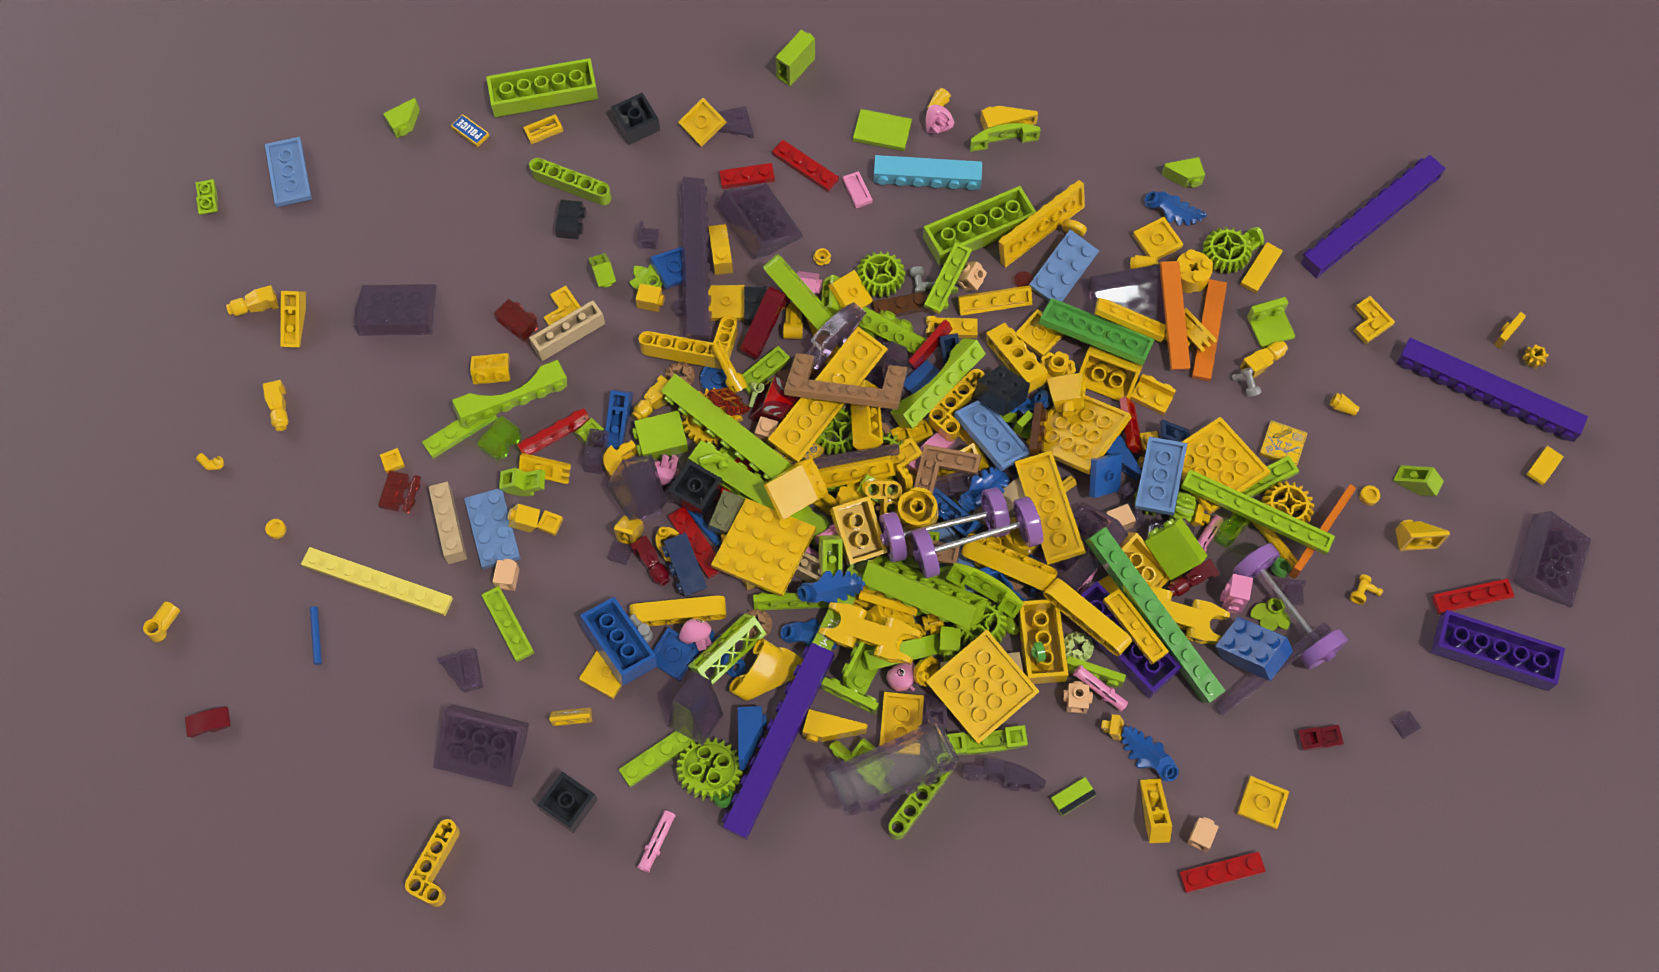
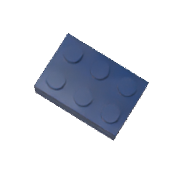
(1254, 648)

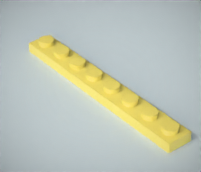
(377, 581)

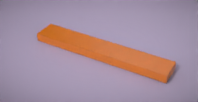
(1174, 316)
(1211, 321)
(1325, 527)

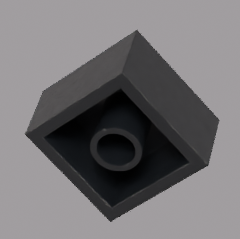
(635, 118)
(1001, 390)
(695, 488)
(567, 802)

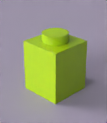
(949, 641)

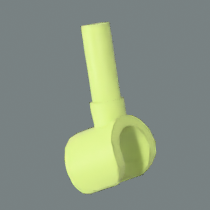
(755, 392)

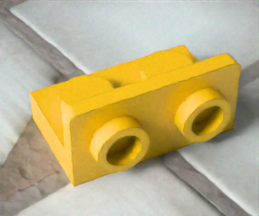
(490, 368)
(1153, 394)

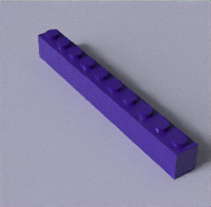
(1372, 216)
(1492, 390)
(778, 742)

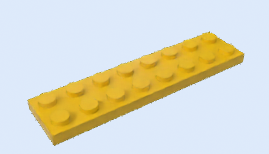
(812, 416)

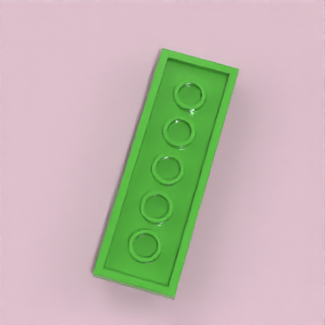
(1096, 331)

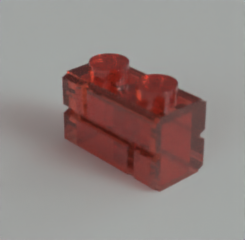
(516, 319)

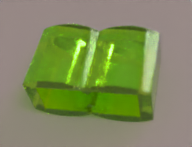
(499, 438)
(1231, 529)

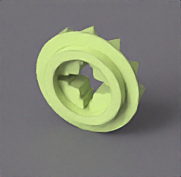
(1079, 638)

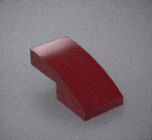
(207, 721)
(1321, 738)

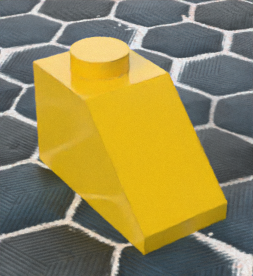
(628, 531)

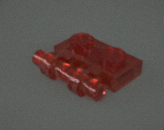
(729, 399)
(394, 490)

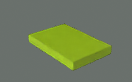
(882, 130)

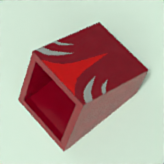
(772, 402)

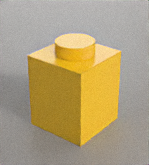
(649, 298)
(523, 518)

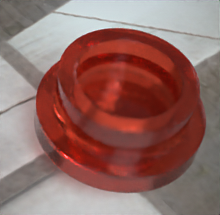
(1023, 279)

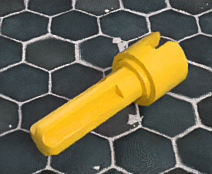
(734, 380)

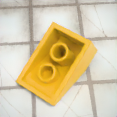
(796, 488)
(1144, 560)

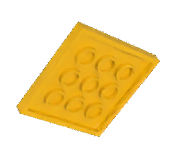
(1085, 434)
(1222, 457)
(763, 547)
(982, 686)

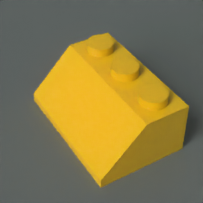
(1109, 373)

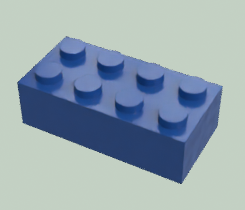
(618, 641)

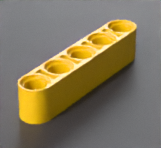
(1010, 563)
(680, 610)
(1087, 617)

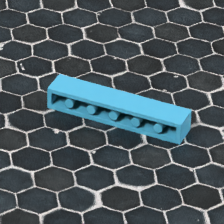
(927, 172)

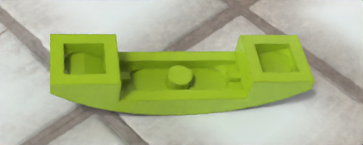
(1003, 132)
(986, 585)
(913, 648)
(997, 741)

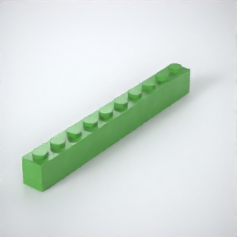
(1154, 613)

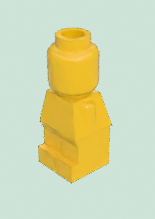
(255, 301)
(1264, 358)
(275, 399)
(653, 400)

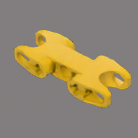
(1193, 619)
(883, 637)

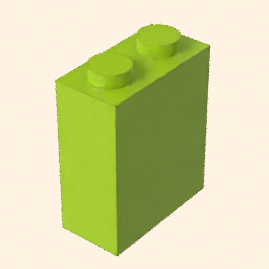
(795, 57)
(660, 435)
(1175, 547)

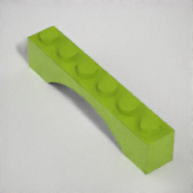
(918, 405)
(475, 407)

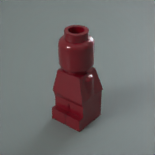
(650, 560)
(1194, 577)

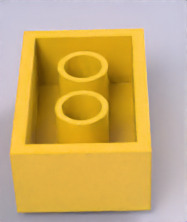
(859, 530)

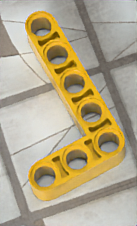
(690, 350)

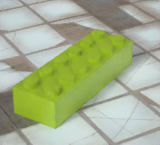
(542, 87)
(978, 224)
(928, 594)

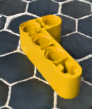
(959, 400)
(882, 494)
(436, 860)

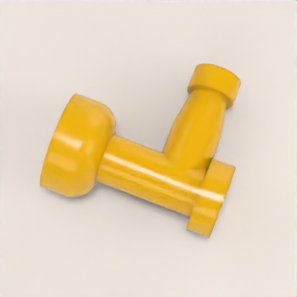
(1358, 596)

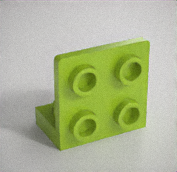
(1270, 322)
(856, 672)

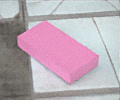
(857, 189)

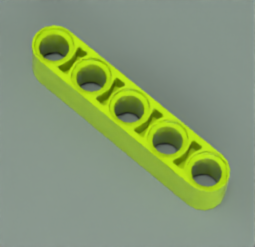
(562, 179)
(797, 291)
(915, 804)

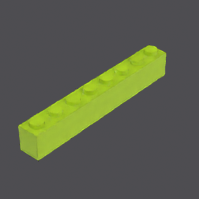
(725, 427)
(751, 486)

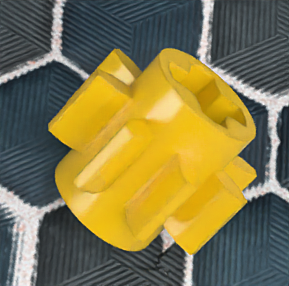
(1535, 356)
(932, 623)

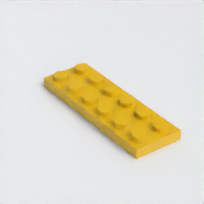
(1041, 223)
(1045, 488)

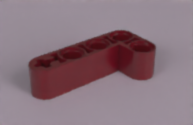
(764, 321)

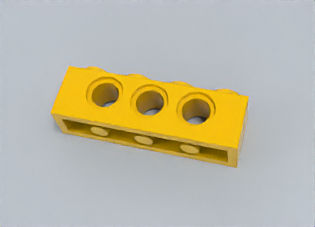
(1016, 356)

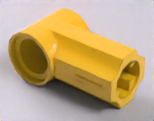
(793, 326)
(162, 621)

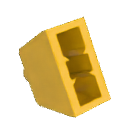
(1068, 392)

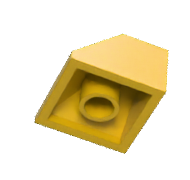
(1419, 535)

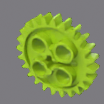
(726, 775)

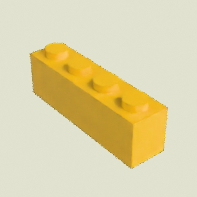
(866, 424)

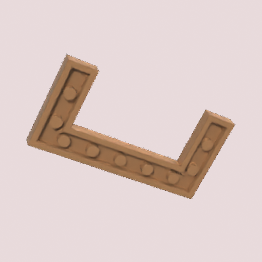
(887, 397)
(931, 461)

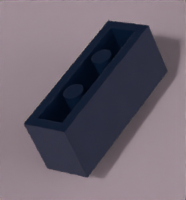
(684, 565)

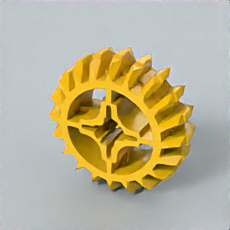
(1289, 492)

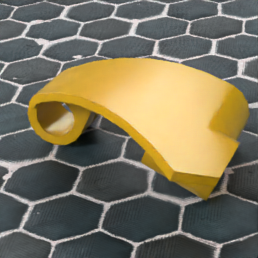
(771, 669)

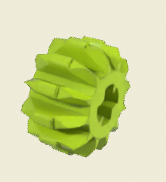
(1184, 506)

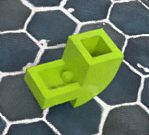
(520, 483)

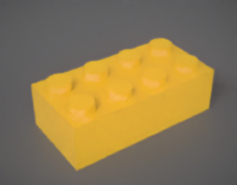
(1042, 622)

